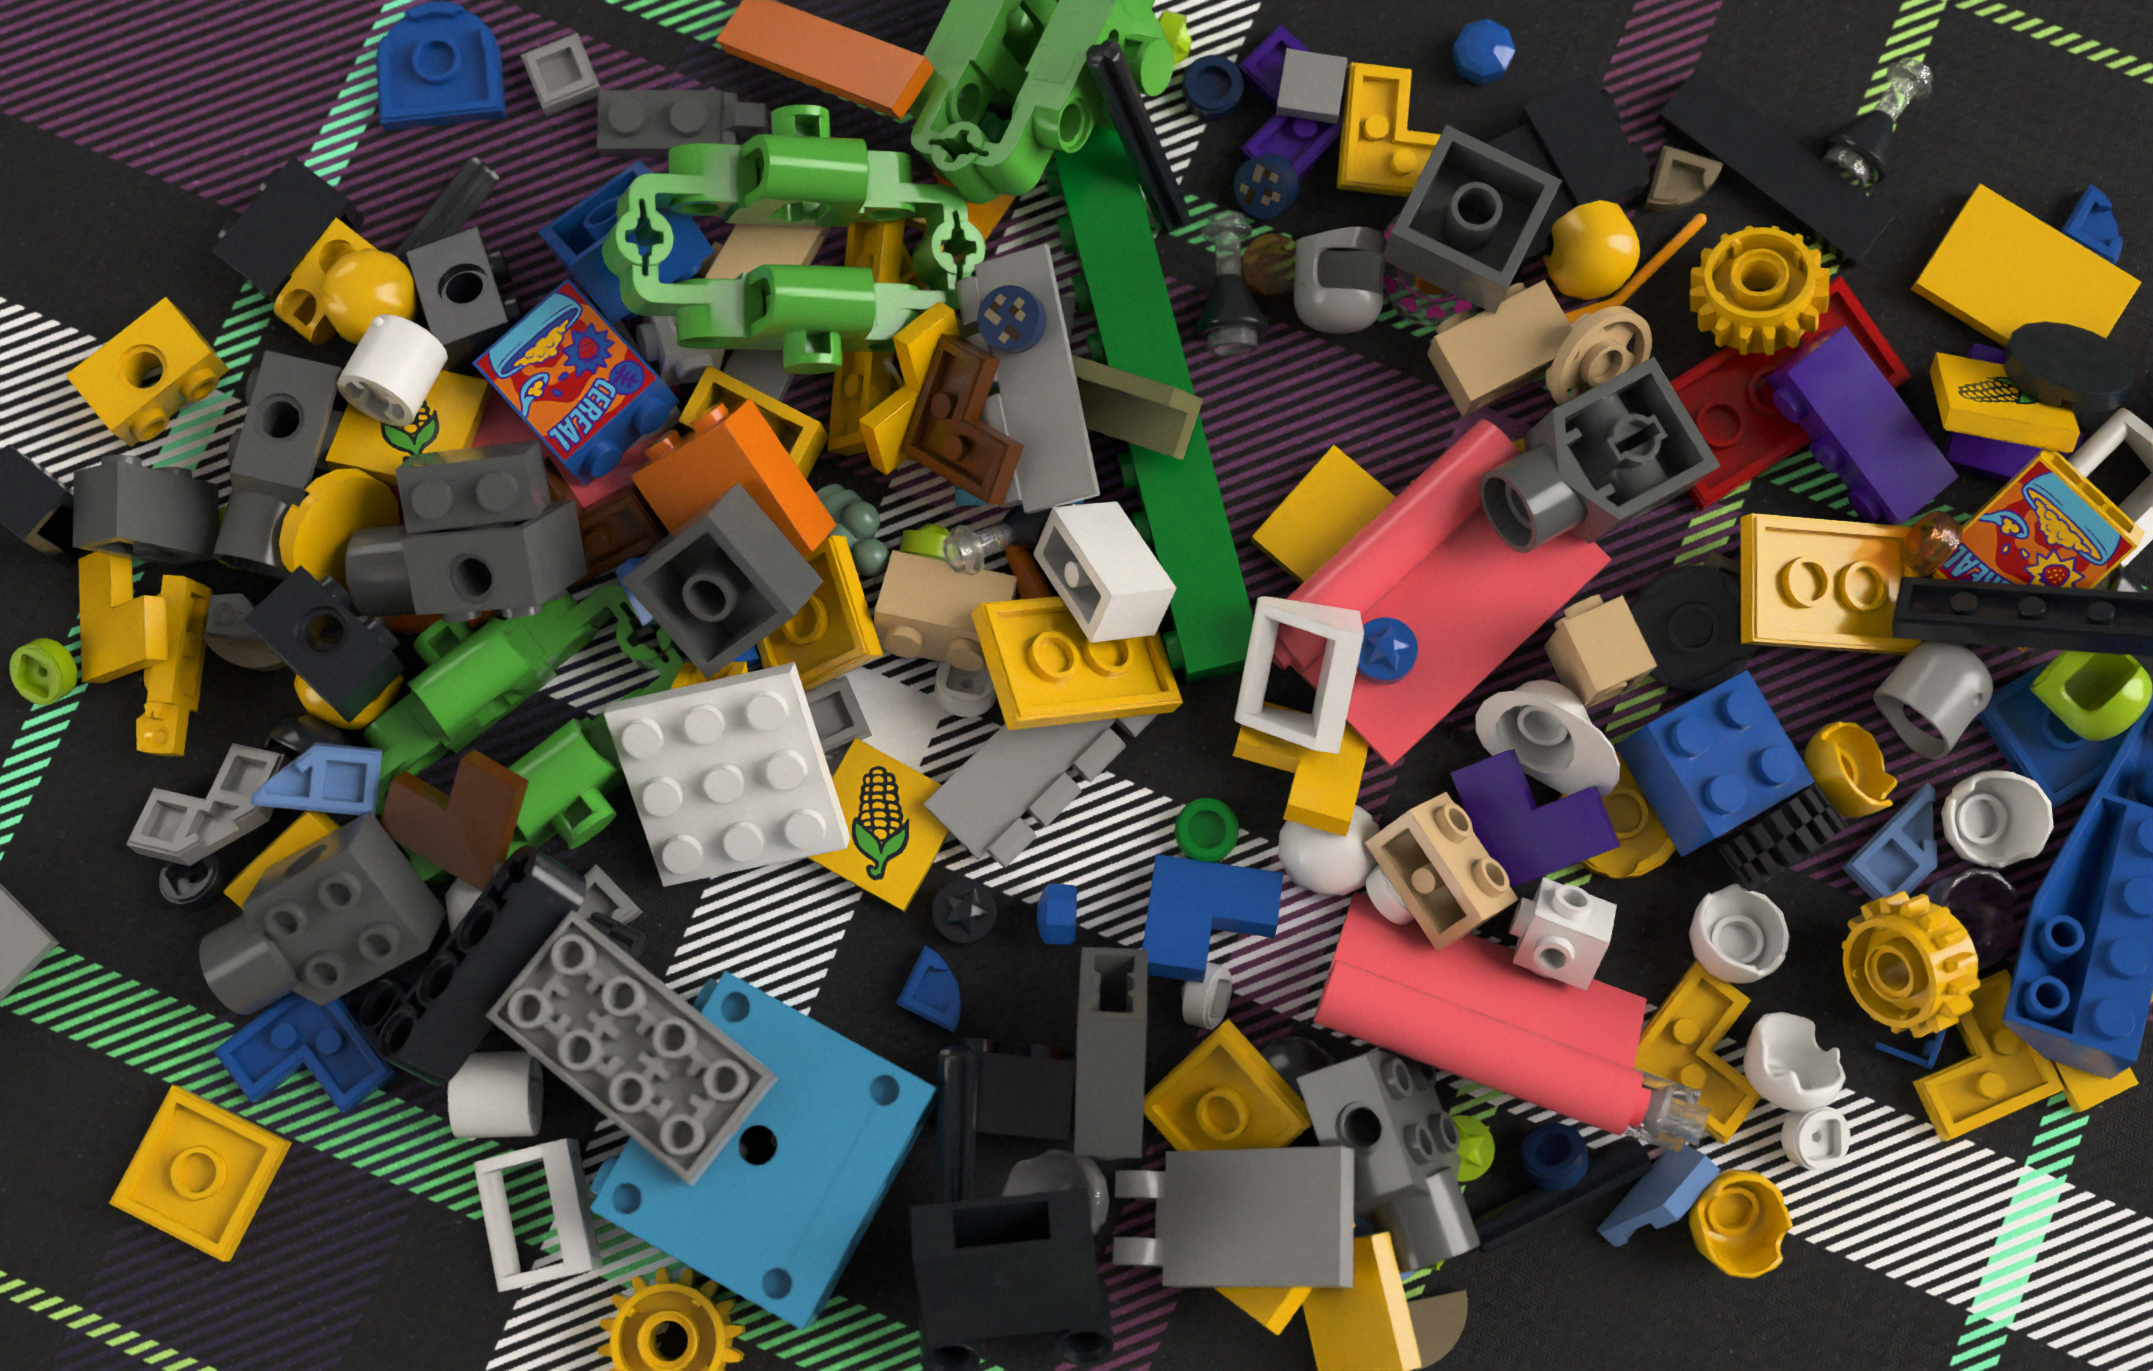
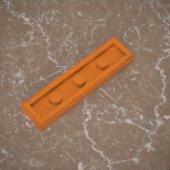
(826, 55)

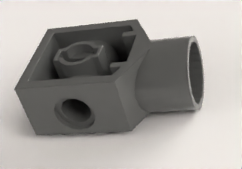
(276, 456)
(1598, 462)
(466, 568)
(323, 922)
(1401, 1152)

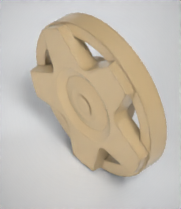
(1598, 351)

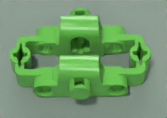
(1035, 64)
(801, 181)
(486, 675)

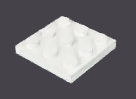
(728, 774)

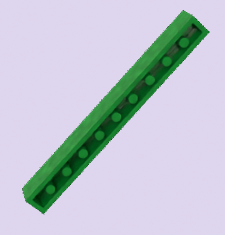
(1138, 334)

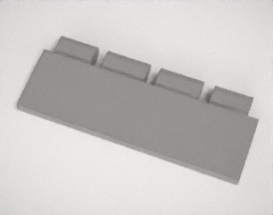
(1037, 388)
(1022, 774)

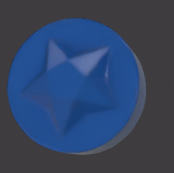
(1387, 651)

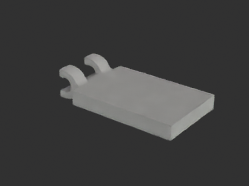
(1246, 1218)

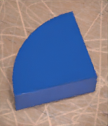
(2094, 225)
(932, 991)

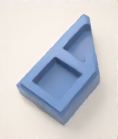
(325, 781)
(1899, 851)
(1660, 1194)

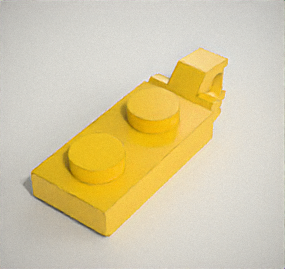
(175, 683)

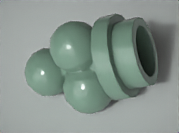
(859, 524)

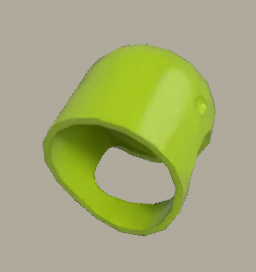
(2094, 692)

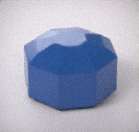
(1483, 52)
(1057, 915)

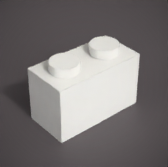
(1104, 571)

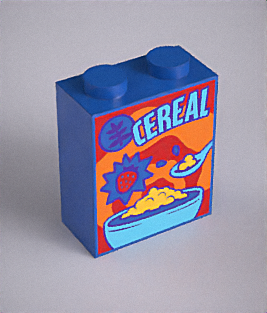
(577, 383)

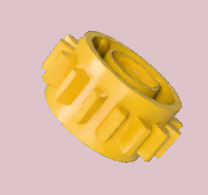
(1763, 319)
(1910, 964)
(682, 1301)

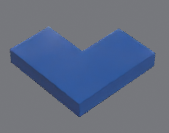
(1200, 896)
(310, 1035)

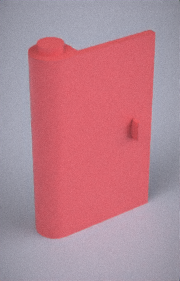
(1450, 581)
(1487, 1018)

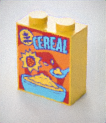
(2044, 531)

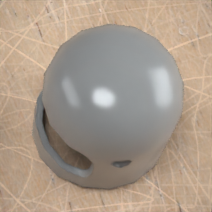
(1339, 288)
(1941, 684)

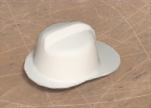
(1549, 736)

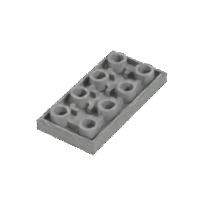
(632, 1047)

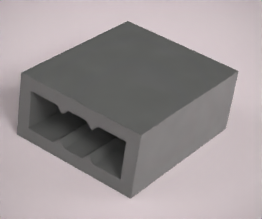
(1111, 1053)

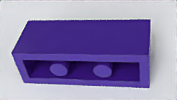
(1860, 428)

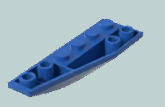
(2089, 929)

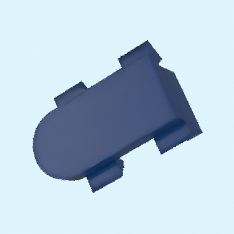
(1930, 1051)

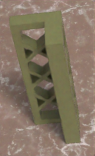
(1130, 406)

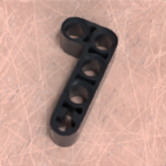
(443, 1015)

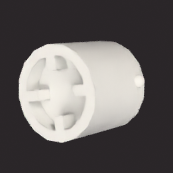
(392, 370)
(497, 1095)

